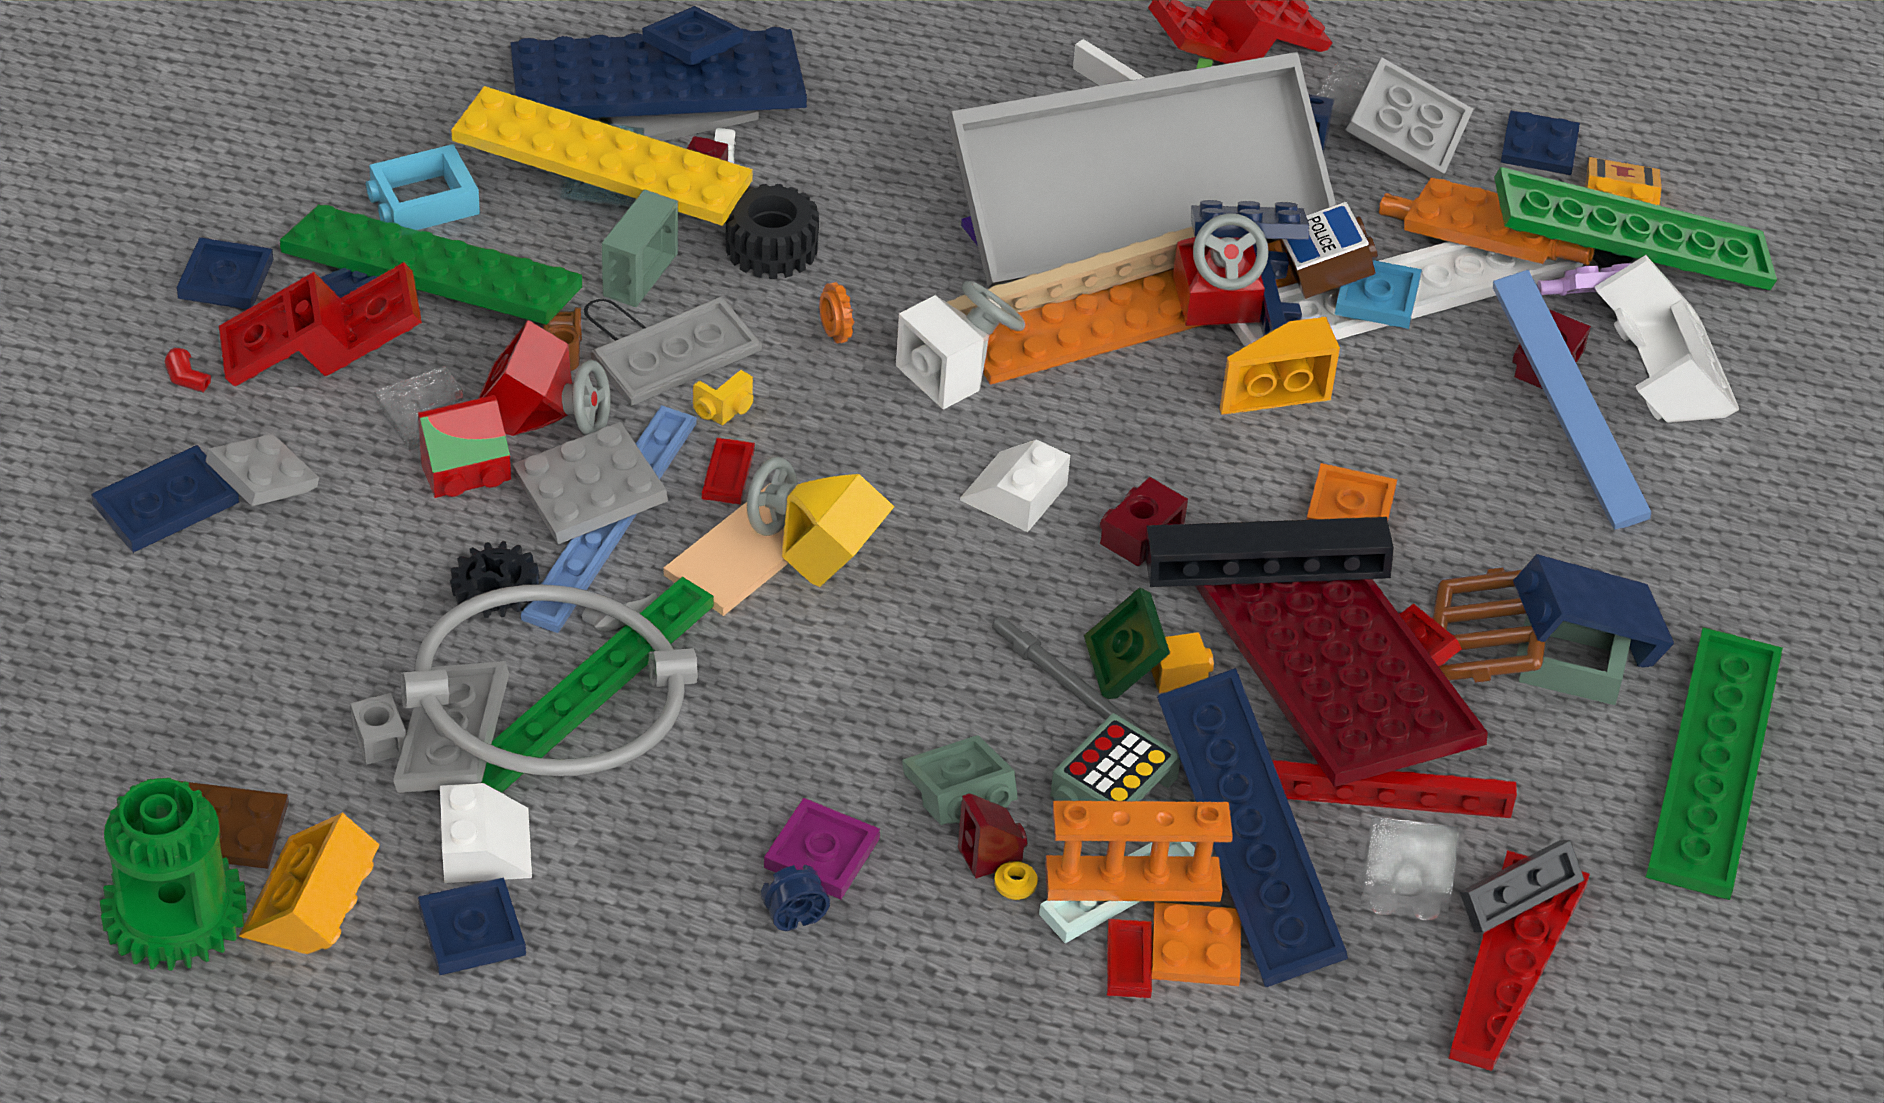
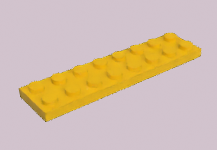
(601, 154)

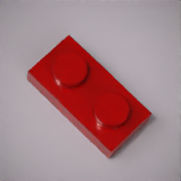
(1434, 638)

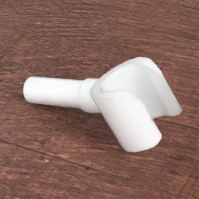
(726, 136)

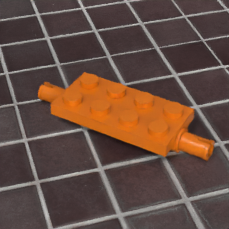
(1475, 220)

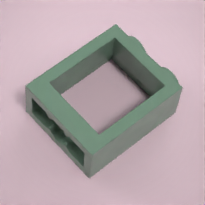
(640, 248)
(1578, 679)

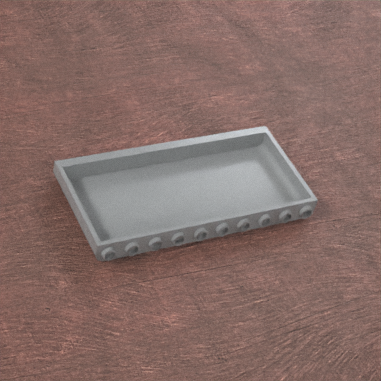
(1130, 157)

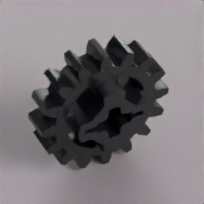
(491, 571)

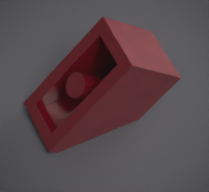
(988, 836)

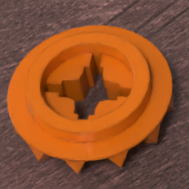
(836, 312)

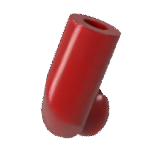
(181, 372)

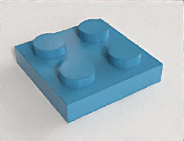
(1383, 297)

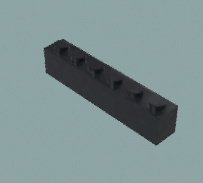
(1269, 551)

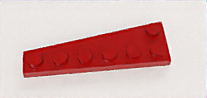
(1508, 972)

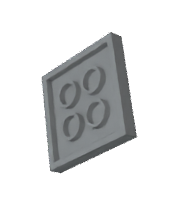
(1409, 119)
(590, 482)

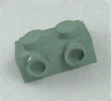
(957, 770)

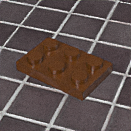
(247, 822)

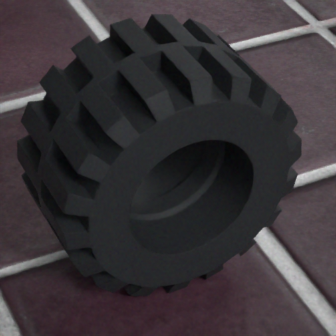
(773, 231)

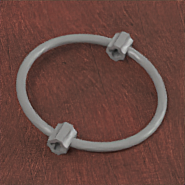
(666, 666)

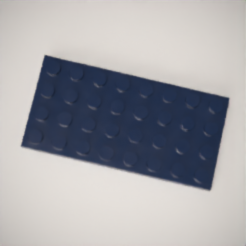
(634, 78)

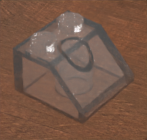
(1408, 868)

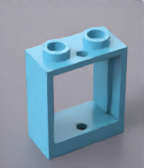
(430, 210)

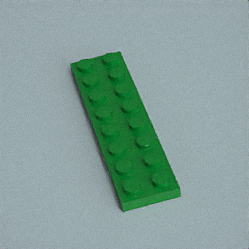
(1634, 228)
(437, 263)
(1715, 764)

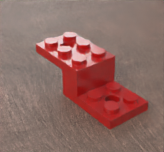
(1239, 28)
(319, 324)

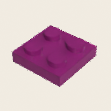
(827, 842)

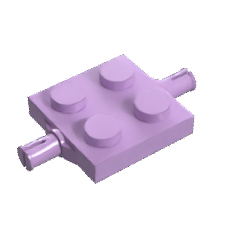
(1579, 280)

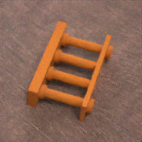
(1137, 877)

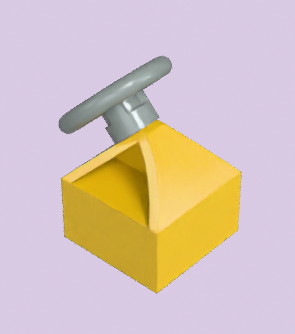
(821, 517)

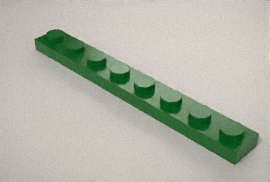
(596, 680)

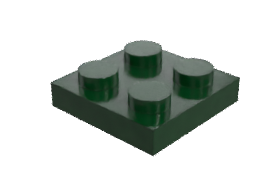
(1126, 644)

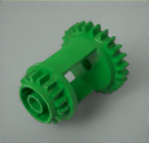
(168, 876)

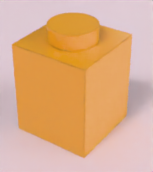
(1185, 664)

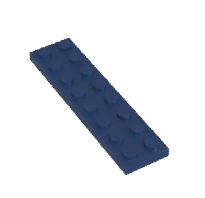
(1267, 859)

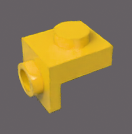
(726, 401)

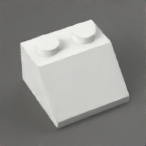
(1020, 483)
(483, 834)

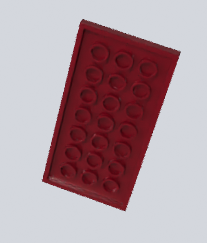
(1346, 674)

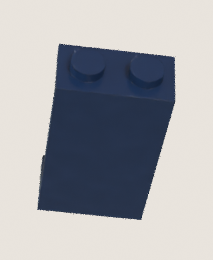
(1594, 599)

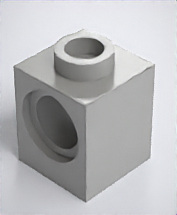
(378, 728)

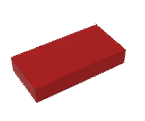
(728, 471)
(1129, 958)

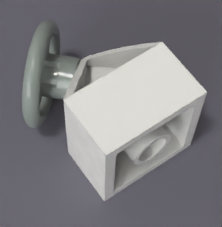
(946, 348)

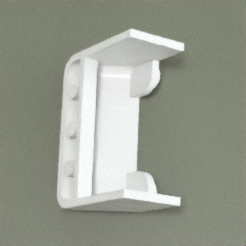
(1673, 344)

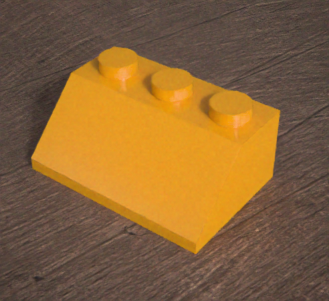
(312, 886)

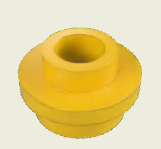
(1013, 888)

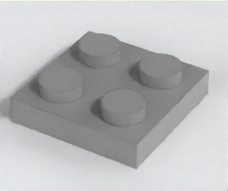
(262, 469)

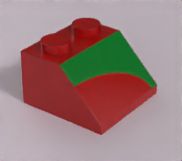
(464, 447)

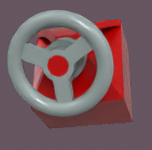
(1221, 276)
(537, 387)

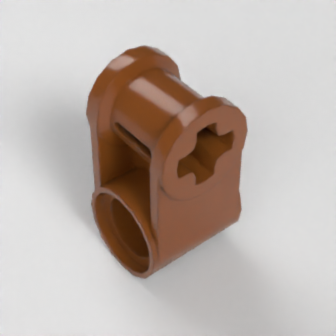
(567, 327)

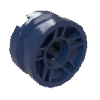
(795, 897)

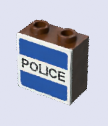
(1333, 254)

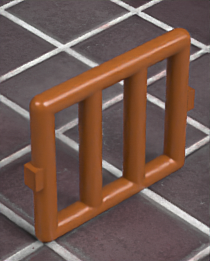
(1484, 669)

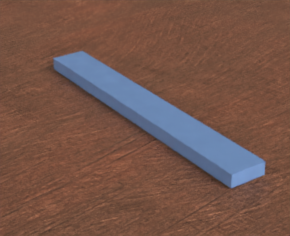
(1571, 400)
(588, 553)

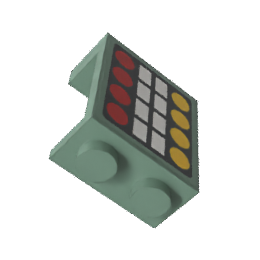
(1115, 765)

